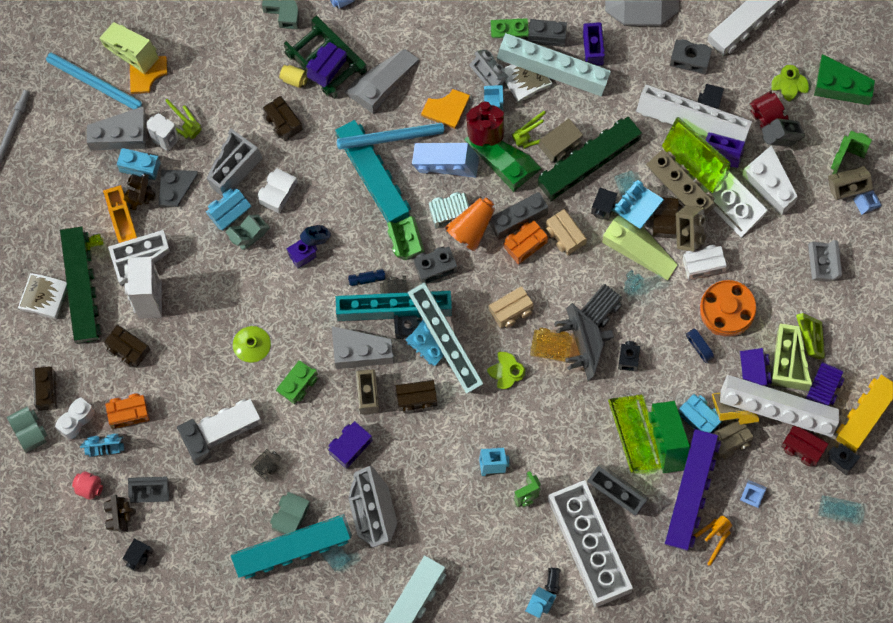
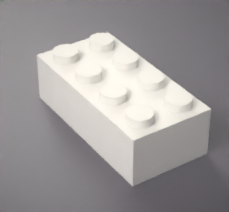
(144, 287)

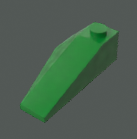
(507, 162)

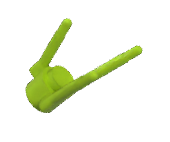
(191, 127)
(522, 136)

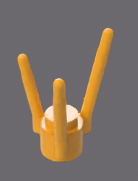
(720, 527)

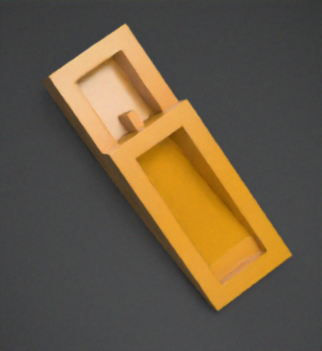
(120, 214)

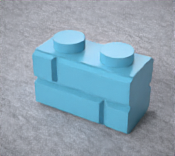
(138, 163)
(228, 208)
(699, 414)

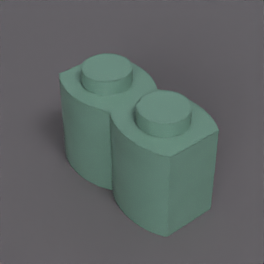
(26, 429)
(290, 514)

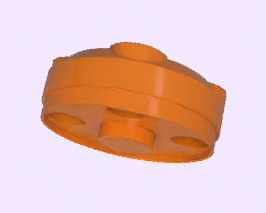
(728, 308)

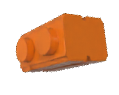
(525, 242)
(127, 411)

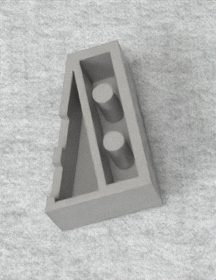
(119, 132)

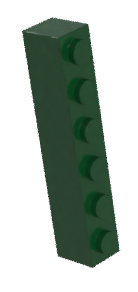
(589, 158)
(79, 285)

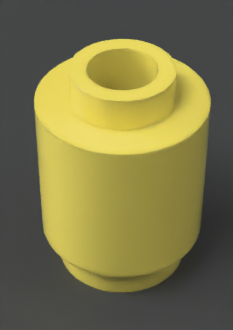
(293, 76)

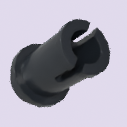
(553, 580)

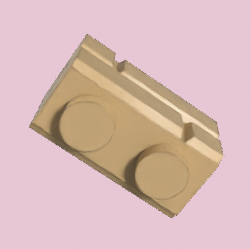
(566, 232)
(511, 307)

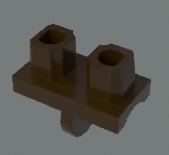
(141, 193)
(120, 512)

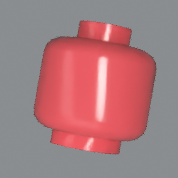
(87, 485)

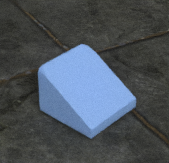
(867, 202)
(753, 493)

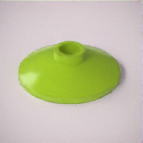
(254, 352)

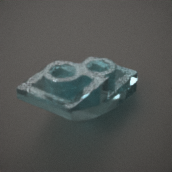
(336, 557)

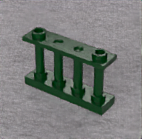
(319, 28)

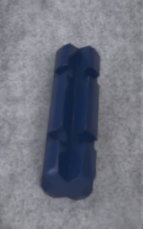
(366, 277)

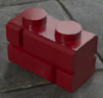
(804, 445)

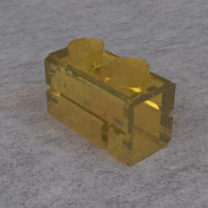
(551, 345)

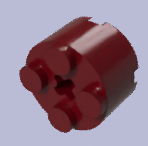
(767, 109)
(485, 124)

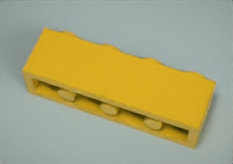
(867, 414)

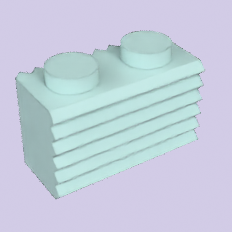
(447, 209)

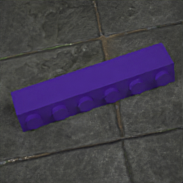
(692, 489)

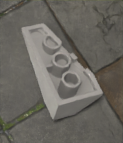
(378, 83)

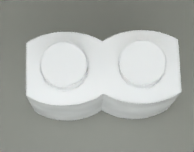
(277, 190)
(71, 422)

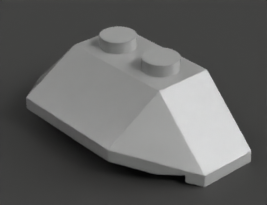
(642, 11)
(372, 507)

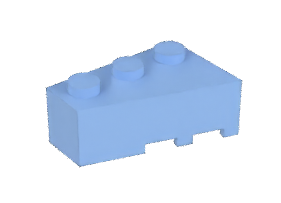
(446, 159)

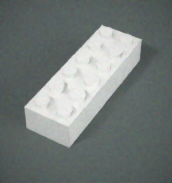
(590, 544)

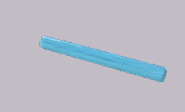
(93, 81)
(389, 136)

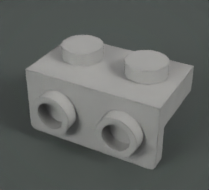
(488, 69)
(825, 261)

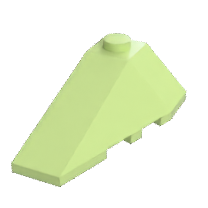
(639, 247)

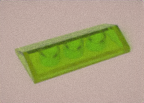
(696, 155)
(633, 433)

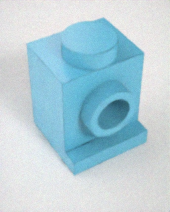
(493, 461)
(540, 602)

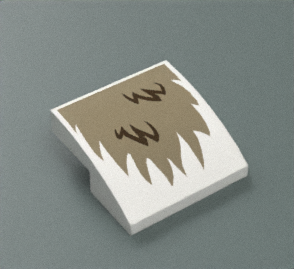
(525, 82)
(43, 296)

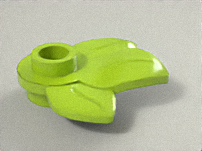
(790, 85)
(503, 370)

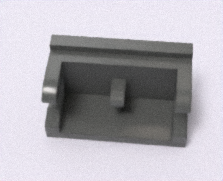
(148, 489)

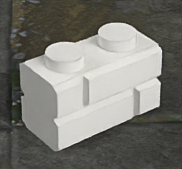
(162, 131)
(704, 262)

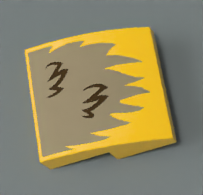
(728, 412)

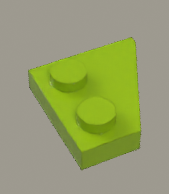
(812, 335)

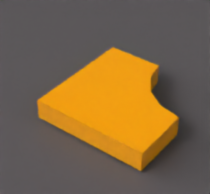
(142, 83)
(446, 109)

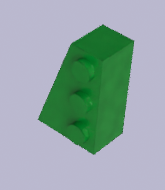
(842, 82)
(669, 436)

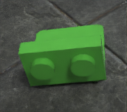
(854, 143)

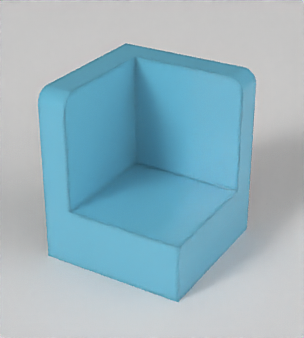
(494, 95)

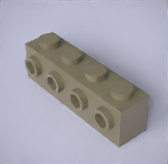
(679, 183)

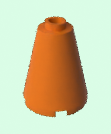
(472, 223)

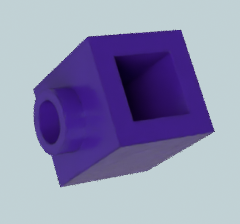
(301, 253)

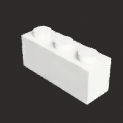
(229, 423)

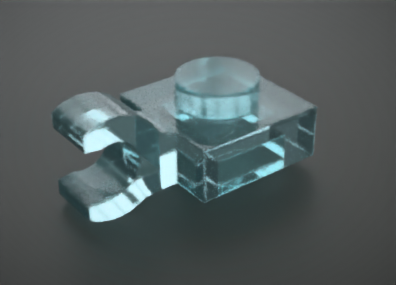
(632, 283)

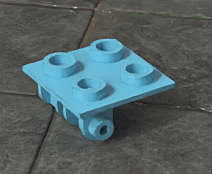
(638, 204)
(424, 342)
(91, 445)

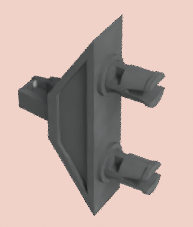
(588, 339)

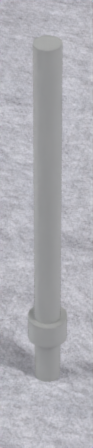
(19, 108)

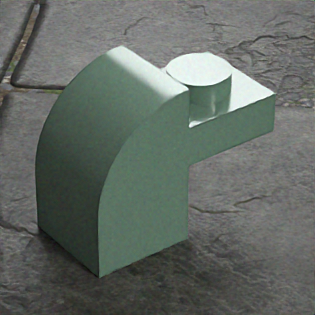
(287, 12)
(248, 232)

